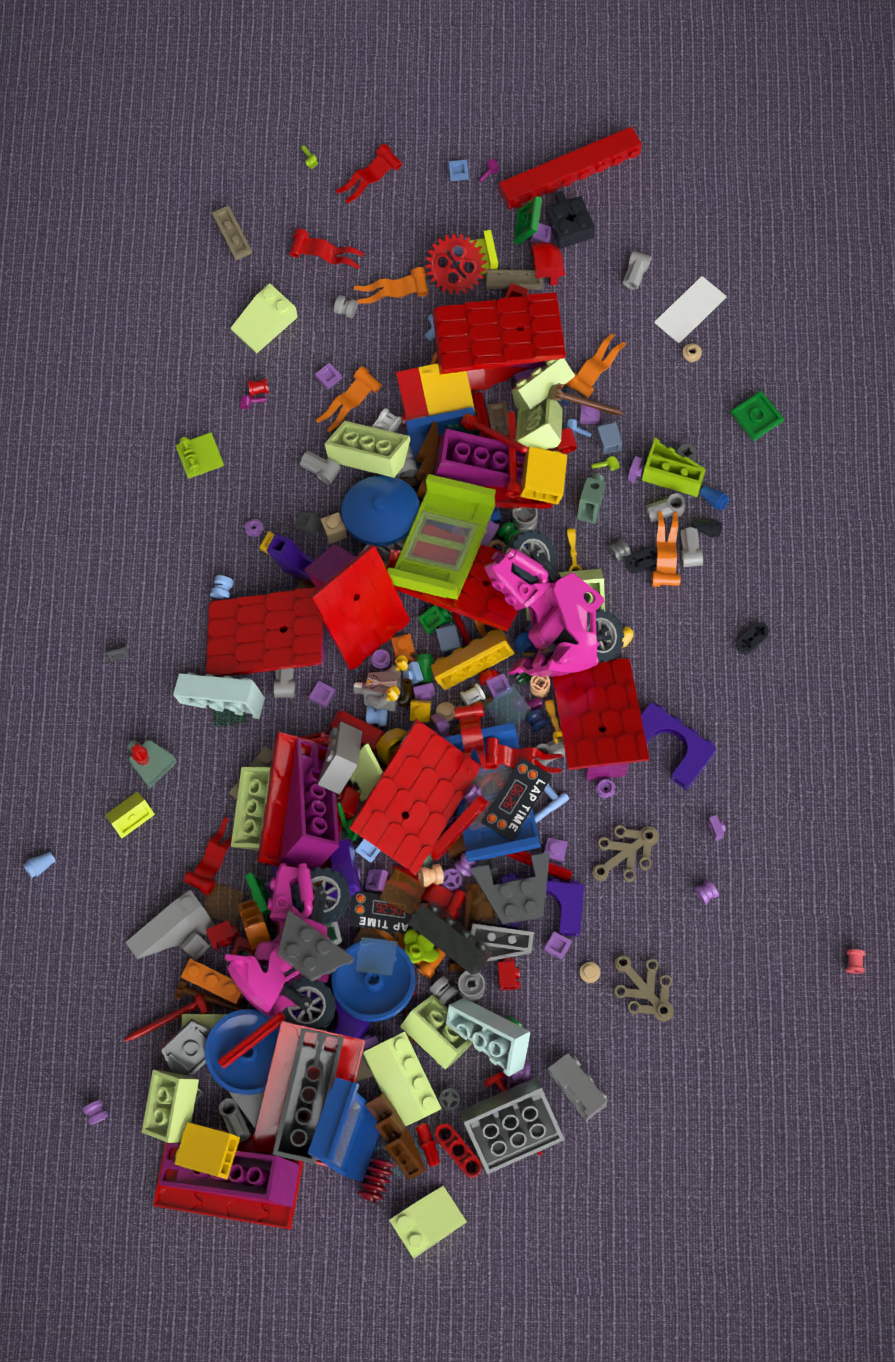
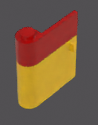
(429, 394)

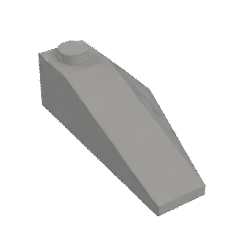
(171, 927)

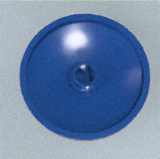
(380, 510)
(374, 995)
(251, 1070)

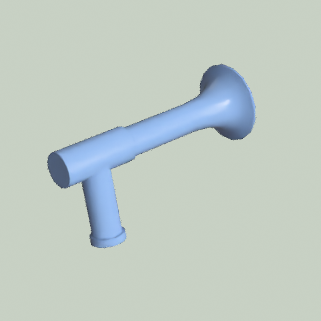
(554, 804)

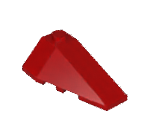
(486, 378)

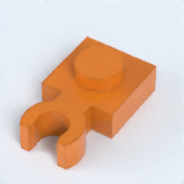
(403, 646)

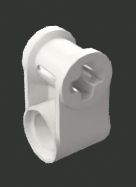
(387, 421)

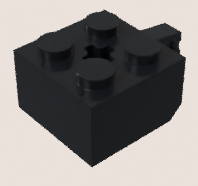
(569, 221)

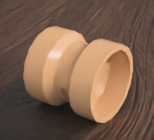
(541, 689)
(430, 875)

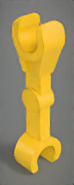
(571, 537)
(550, 708)

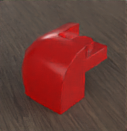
(547, 261)

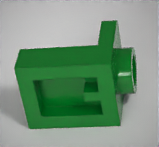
(434, 618)

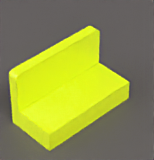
(489, 249)
(129, 814)

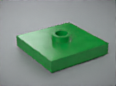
(527, 220)
(757, 416)
(259, 893)

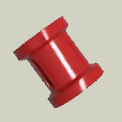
(258, 386)

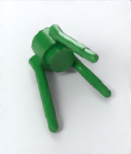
(348, 832)

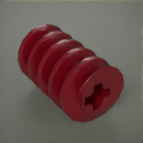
(376, 1180)

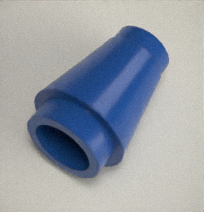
(714, 497)

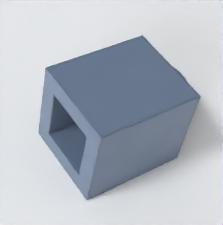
(609, 438)
(447, 639)

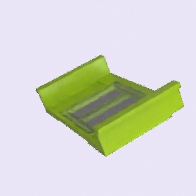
(444, 537)

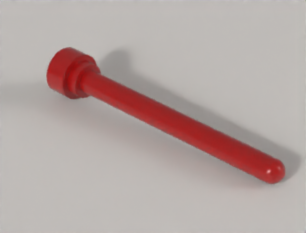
(471, 423)
(513, 488)

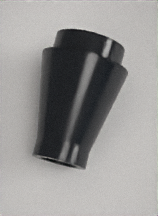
(709, 527)

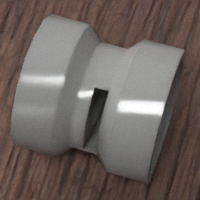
(345, 306)
(443, 990)

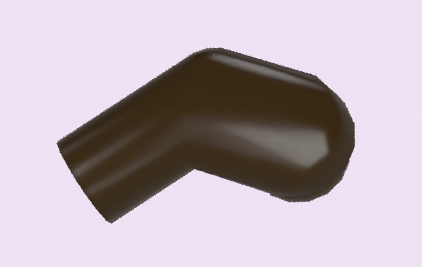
(408, 692)

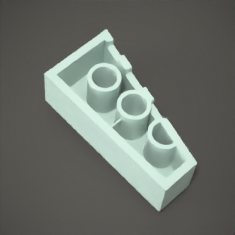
(219, 693)
(494, 1035)

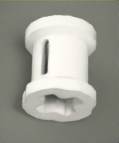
(472, 695)

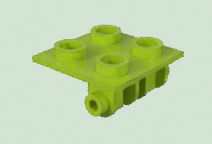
(199, 455)

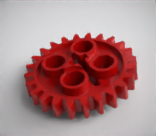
(442, 273)

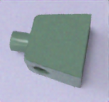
(592, 494)
(159, 762)

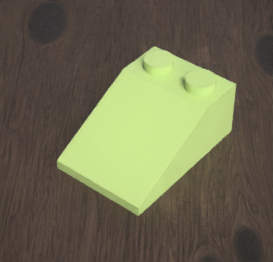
(264, 318)
(366, 773)
(427, 1221)

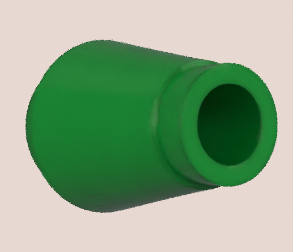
(425, 662)

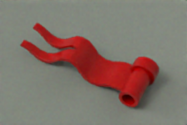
(373, 173)
(319, 247)
(471, 732)
(510, 757)
(211, 862)
(446, 899)

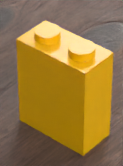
(543, 475)
(207, 1150)

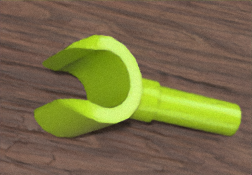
(311, 158)
(612, 462)

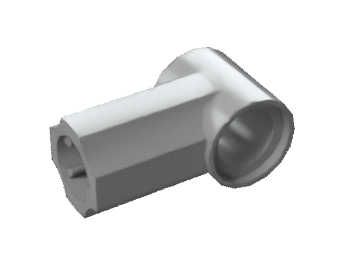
(637, 266)
(324, 469)
(666, 507)
(691, 552)
(284, 684)
(551, 748)
(234, 1121)

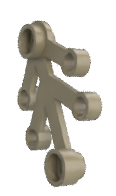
(627, 851)
(646, 990)

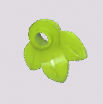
(420, 945)

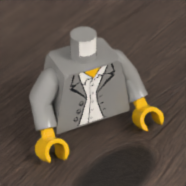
(383, 688)

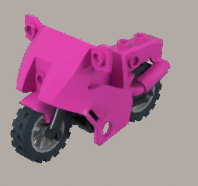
(556, 608)
(277, 985)

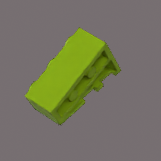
(672, 470)

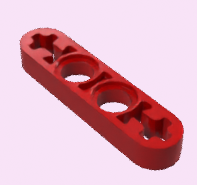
(458, 827)

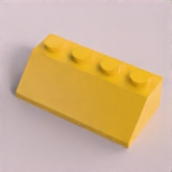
(472, 659)

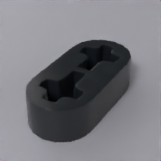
(642, 556)
(755, 641)

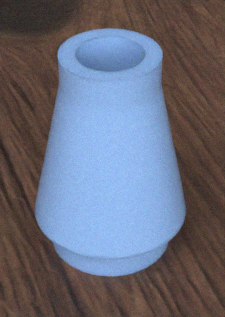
(38, 864)

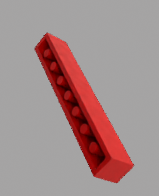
(570, 168)

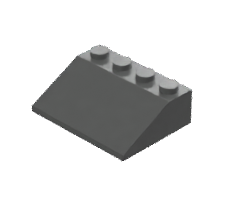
(511, 1125)

